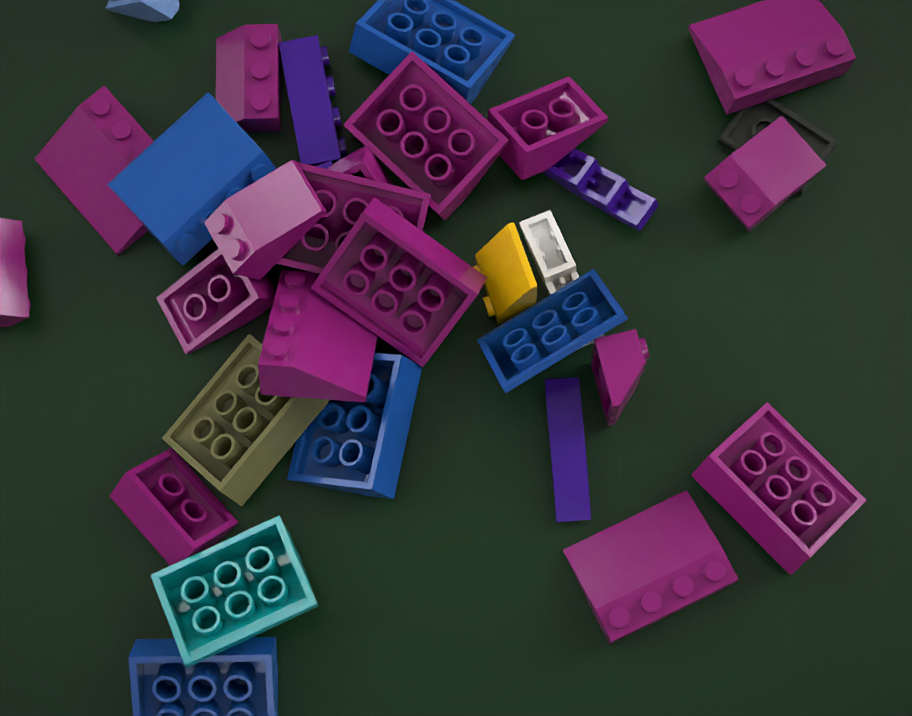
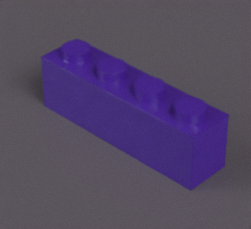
(310, 101)

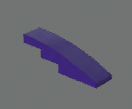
(603, 189)
(567, 449)

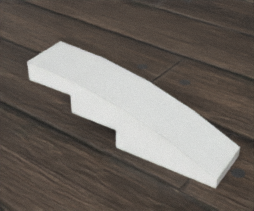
(550, 253)

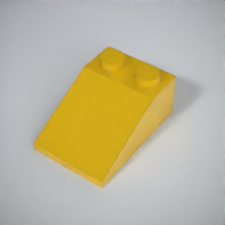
(509, 279)

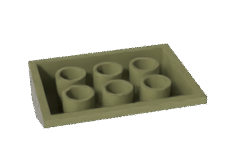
(235, 431)

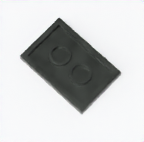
(754, 119)

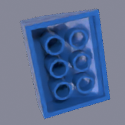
(440, 32)
(189, 176)
(551, 330)
(361, 443)
(226, 684)

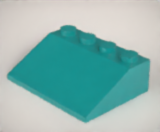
(234, 591)

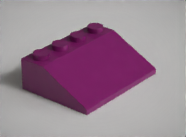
(770, 50)
(427, 134)
(90, 153)
(345, 200)
(399, 282)
(313, 346)
(778, 488)
(649, 566)

